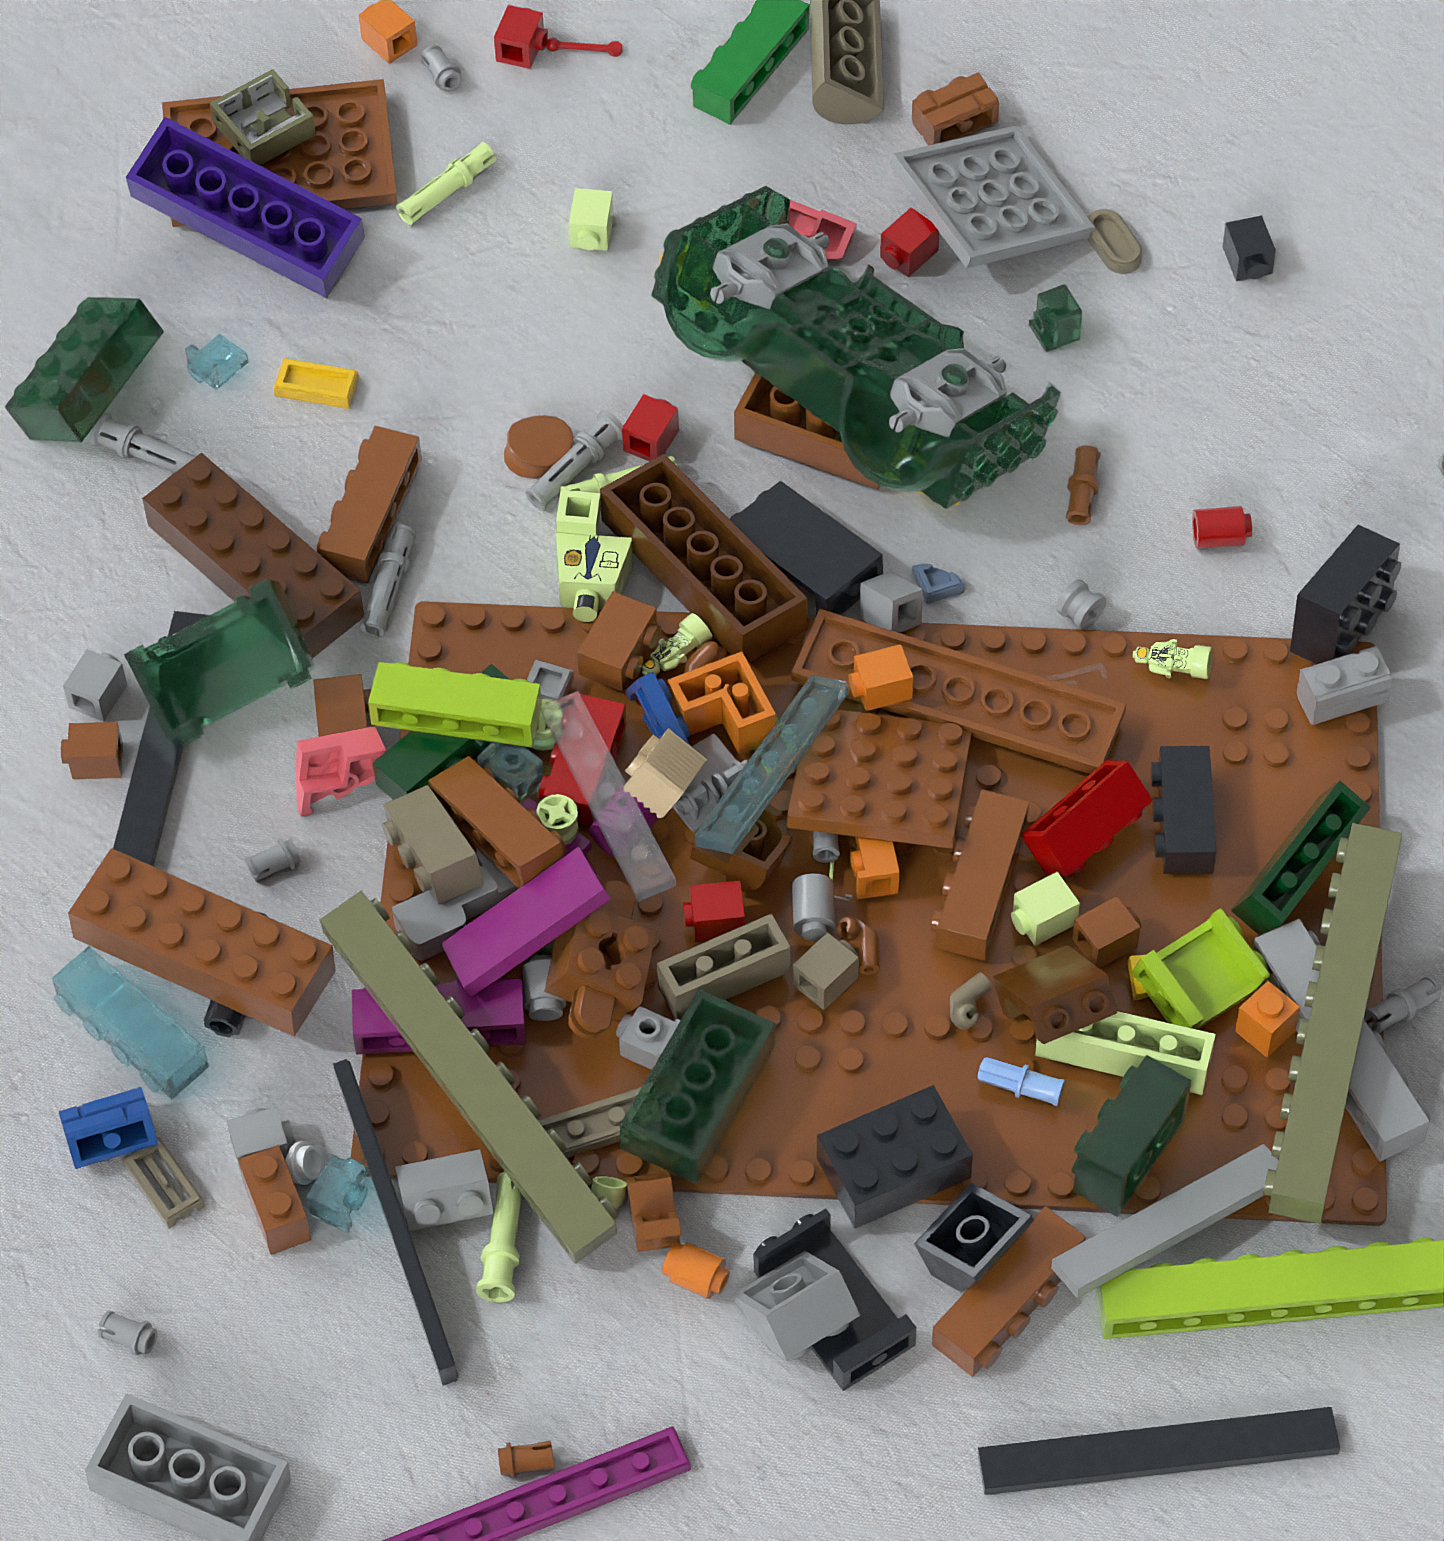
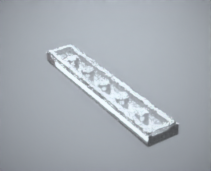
(605, 794)

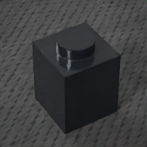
(1249, 248)

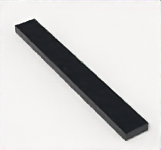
(151, 780)
(396, 1222)
(1158, 1450)

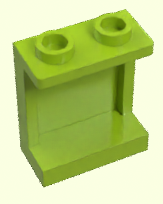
(1202, 973)

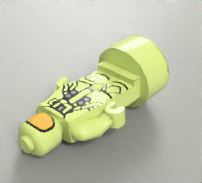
(670, 653)
(1167, 657)

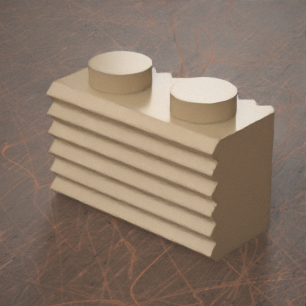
(662, 772)

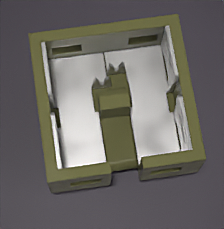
(258, 120)

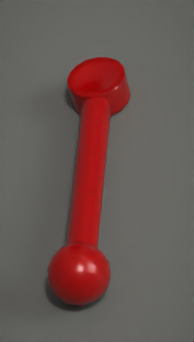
(613, 48)

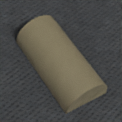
(846, 60)

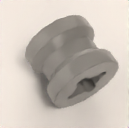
(1081, 604)

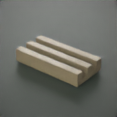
(180, 1209)

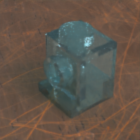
(513, 767)
(338, 1192)

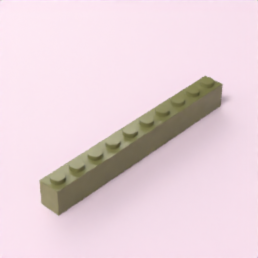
(1335, 1023)
(469, 1076)

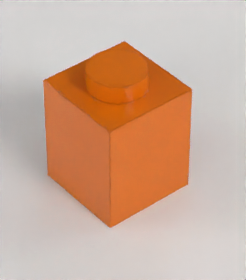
(388, 30)
(882, 678)
(1267, 1019)

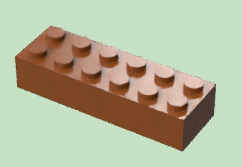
(202, 942)

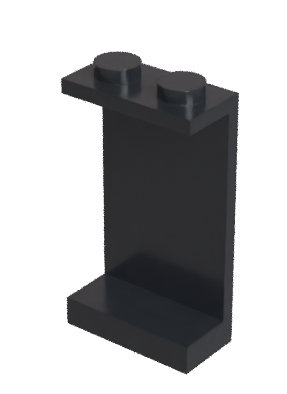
(810, 547)
(869, 1339)

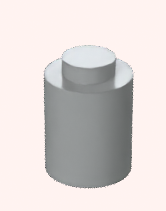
(813, 906)

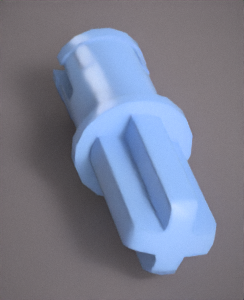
(1021, 1080)

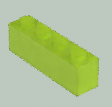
(455, 704)

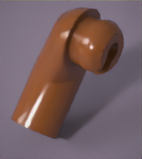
(705, 654)
(863, 940)

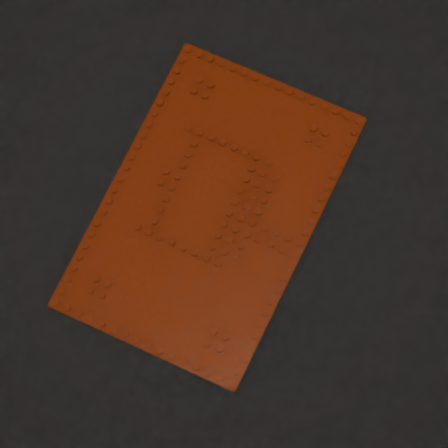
(895, 1026)

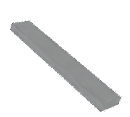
(1165, 1223)

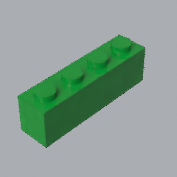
(749, 57)

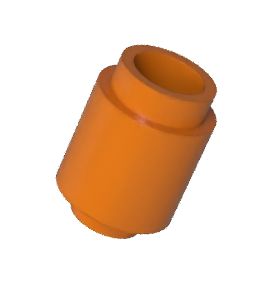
(696, 1269)

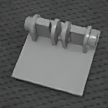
(709, 783)

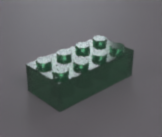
(84, 369)
(697, 1086)

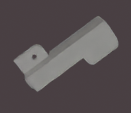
(431, 923)

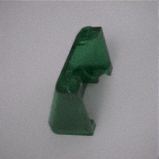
(222, 662)

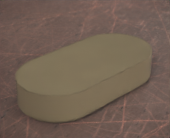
(1114, 242)

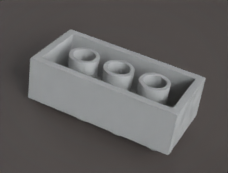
(187, 1474)

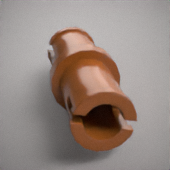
(1083, 485)

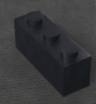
(1184, 810)

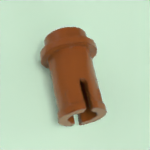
(525, 1458)

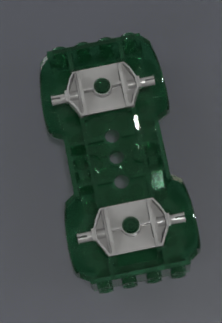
(850, 352)

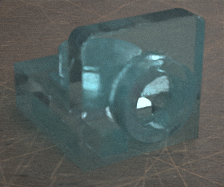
(215, 361)

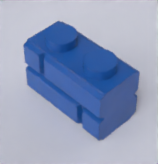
(108, 1127)

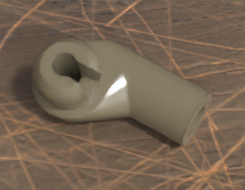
(963, 1001)

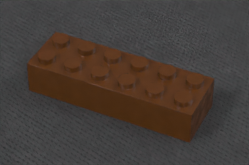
(243, 543)
(704, 559)

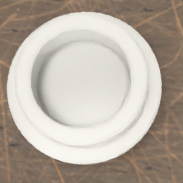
(304, 1162)

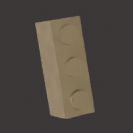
(431, 845)
(725, 964)

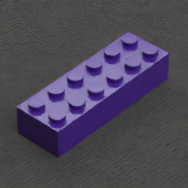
(245, 207)

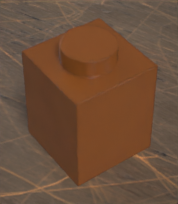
(93, 750)
(1107, 932)

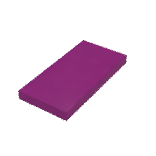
(525, 921)

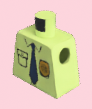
(591, 570)

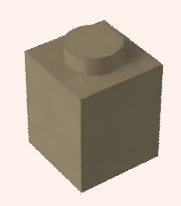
(826, 970)

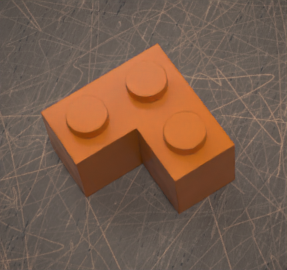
(725, 695)

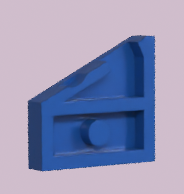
(655, 700)

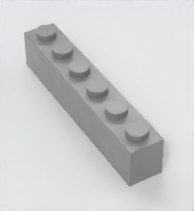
(1378, 1089)

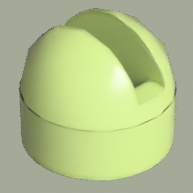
(610, 1187)

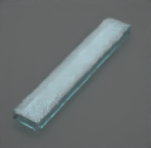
(771, 764)

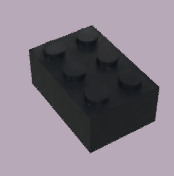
(1345, 596)
(894, 1156)

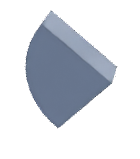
(936, 582)

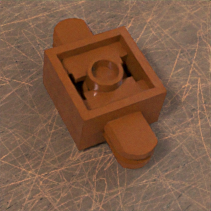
(602, 963)

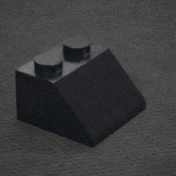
(970, 1237)

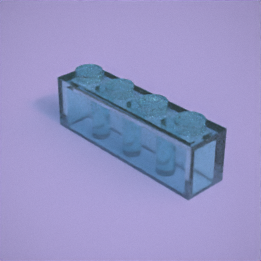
(129, 1023)

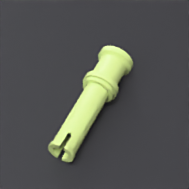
(500, 1254)

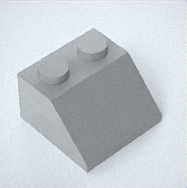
(797, 1305)

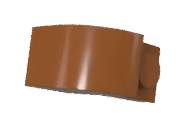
(653, 1211)

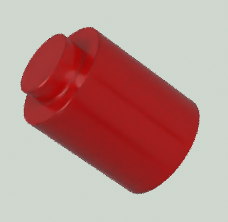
(1220, 527)

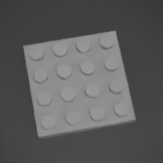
(991, 196)

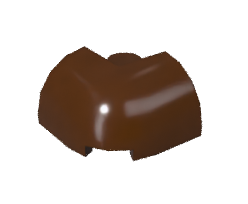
(756, 854)

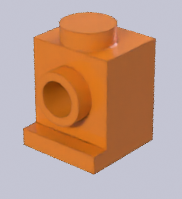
(875, 868)

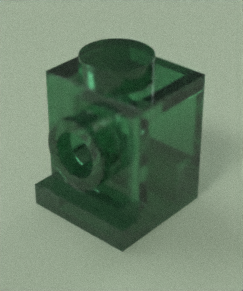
(1056, 318)

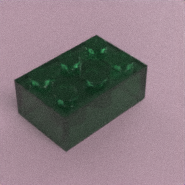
(1130, 1134)

